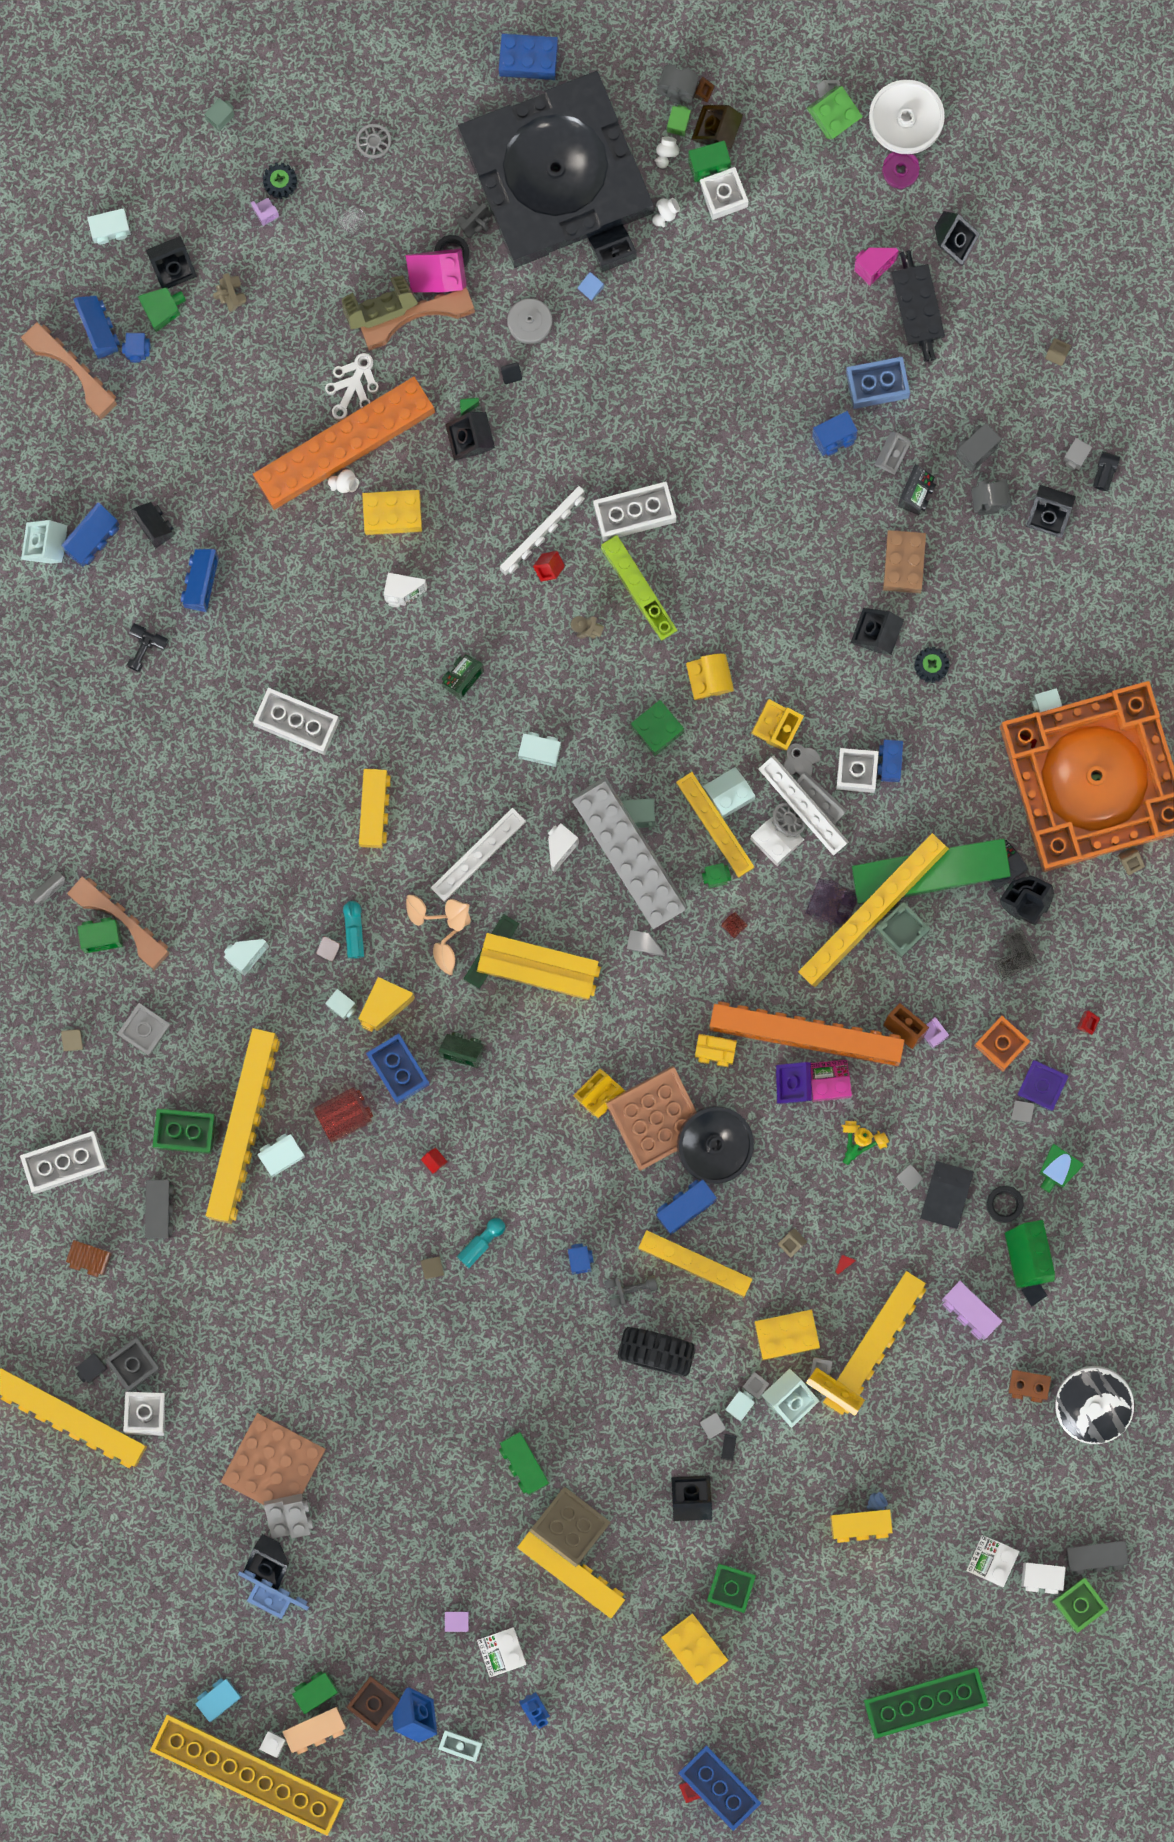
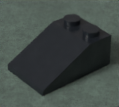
(946, 1194)

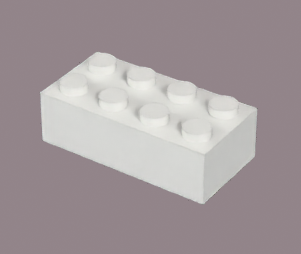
(634, 511)
(296, 721)
(63, 1162)

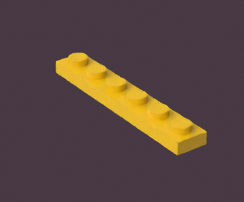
(715, 825)

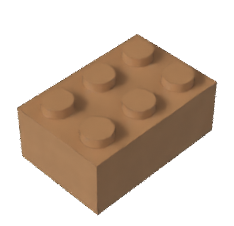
(904, 561)

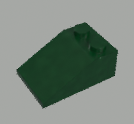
(461, 1050)

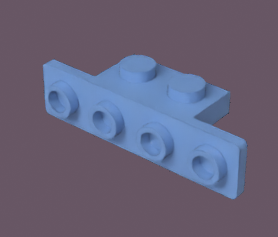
(270, 1599)

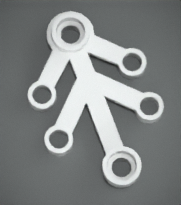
(353, 383)

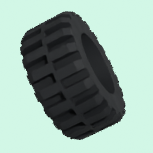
(656, 1351)

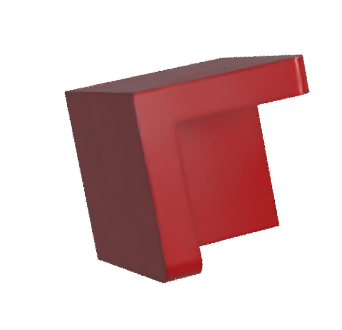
(549, 566)

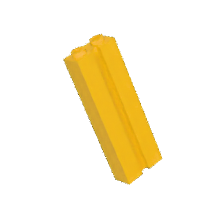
(538, 966)

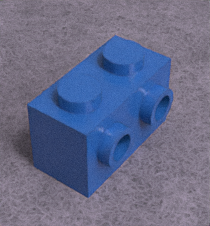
(891, 760)
(580, 1259)

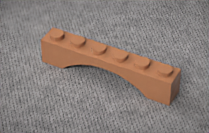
(455, 305)
(43, 344)
(88, 897)

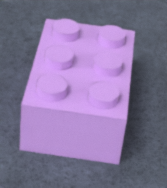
(971, 1311)

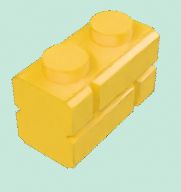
(715, 1049)

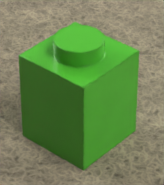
(678, 120)

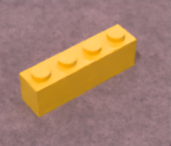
(373, 808)

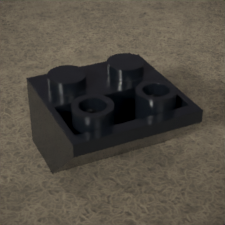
(612, 248)

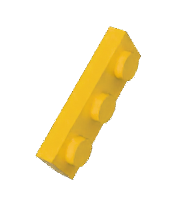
(835, 1391)

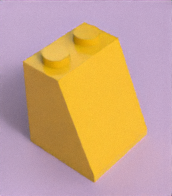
(384, 1004)

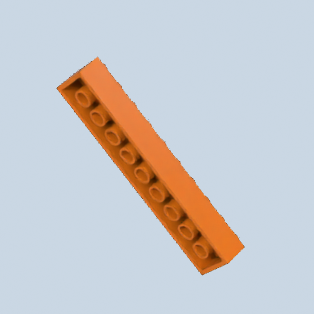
(344, 443)
(807, 1034)

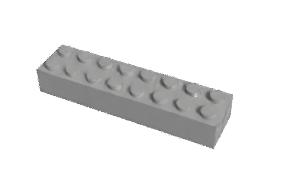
(629, 852)

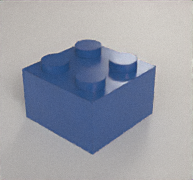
(834, 434)

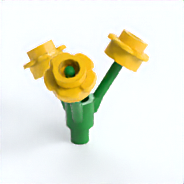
(862, 1138)

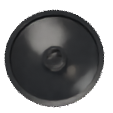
(715, 1144)

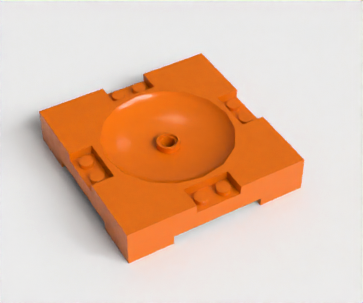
(1066, 808)

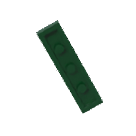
(504, 928)

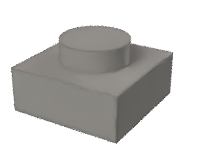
(755, 1385)

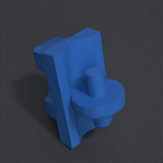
(535, 1710)

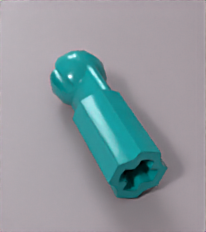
(353, 928)
(480, 1243)

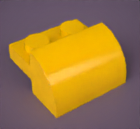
(710, 676)
(777, 725)
(598, 1091)

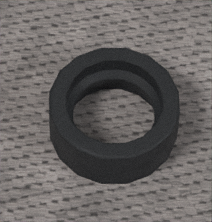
(457, 240)
(1019, 1204)

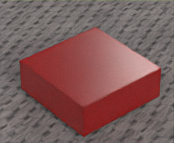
(688, 1793)

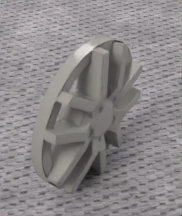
(373, 141)
(788, 820)

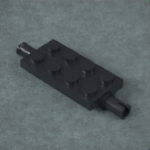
(918, 305)

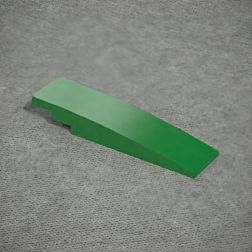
(956, 868)

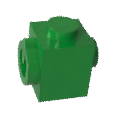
(716, 875)

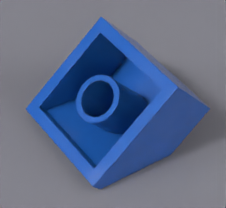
(415, 1716)

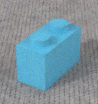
(217, 1700)

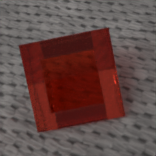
(734, 925)

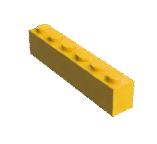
(695, 1263)
(577, 1578)

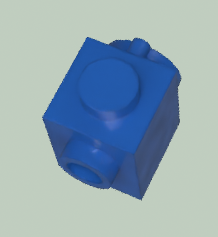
(136, 347)

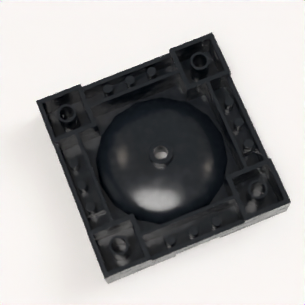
(565, 129)

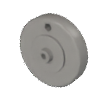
(529, 321)

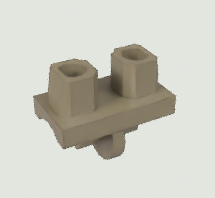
(226, 292)
(586, 627)

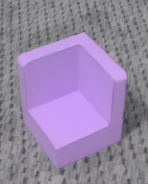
(265, 211)
(935, 1033)
(456, 1621)

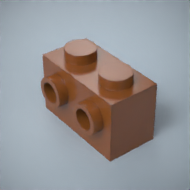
(907, 1025)
(1029, 1385)

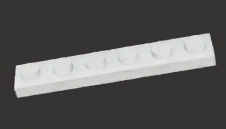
(537, 536)
(803, 805)
(478, 854)

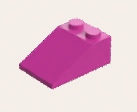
(436, 271)

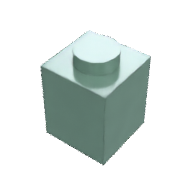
(219, 114)

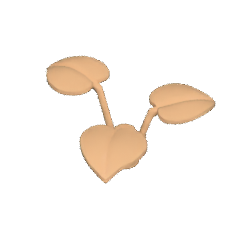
(457, 918)

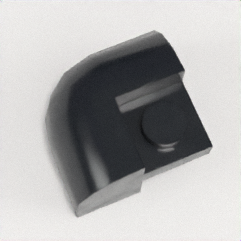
(1027, 898)

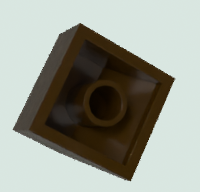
(717, 124)

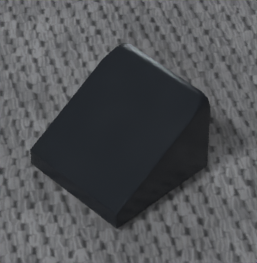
(511, 373)
(1034, 1294)

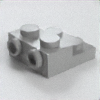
(288, 1516)

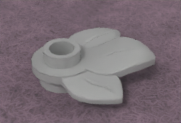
(802, 762)

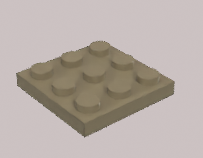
(570, 1526)

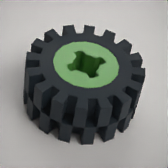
(280, 187)
(926, 669)

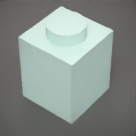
(1046, 701)
(341, 1005)
(740, 1405)

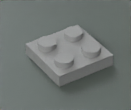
(144, 1029)

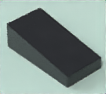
(728, 1447)

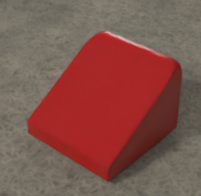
(843, 1264)

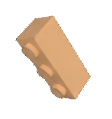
(315, 1731)

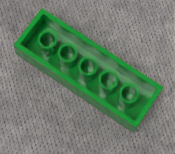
(925, 1702)

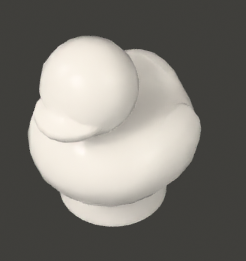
(666, 149)
(667, 211)
(344, 482)

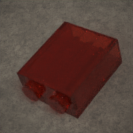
(343, 1115)

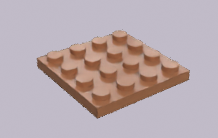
(652, 1116)
(272, 1462)

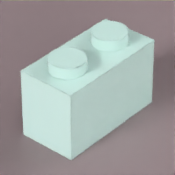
(109, 226)
(539, 749)
(460, 1746)

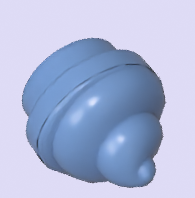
(877, 1502)

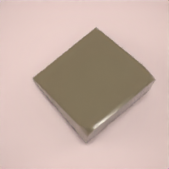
(1058, 352)
(1131, 860)
(72, 1040)
(792, 1242)
(432, 1268)

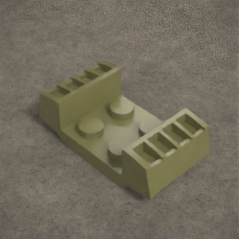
(380, 309)

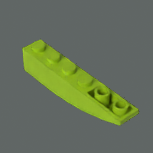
(638, 587)

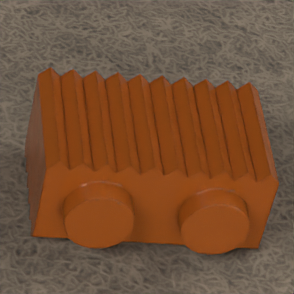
(88, 1258)

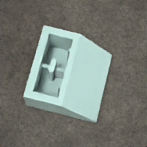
(281, 1154)

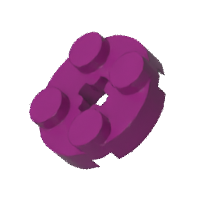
(896, 179)

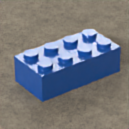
(719, 1788)

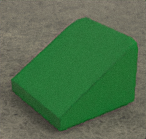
(468, 405)

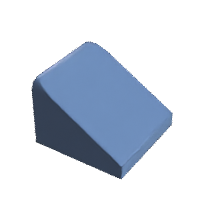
(591, 286)

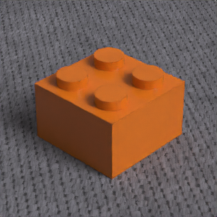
(1002, 1043)

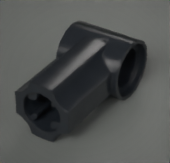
(1106, 468)

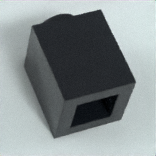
(91, 1368)

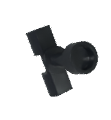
(146, 640)

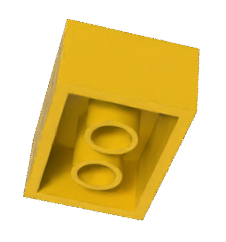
(392, 512)
(787, 1335)
(861, 1525)
(694, 1648)

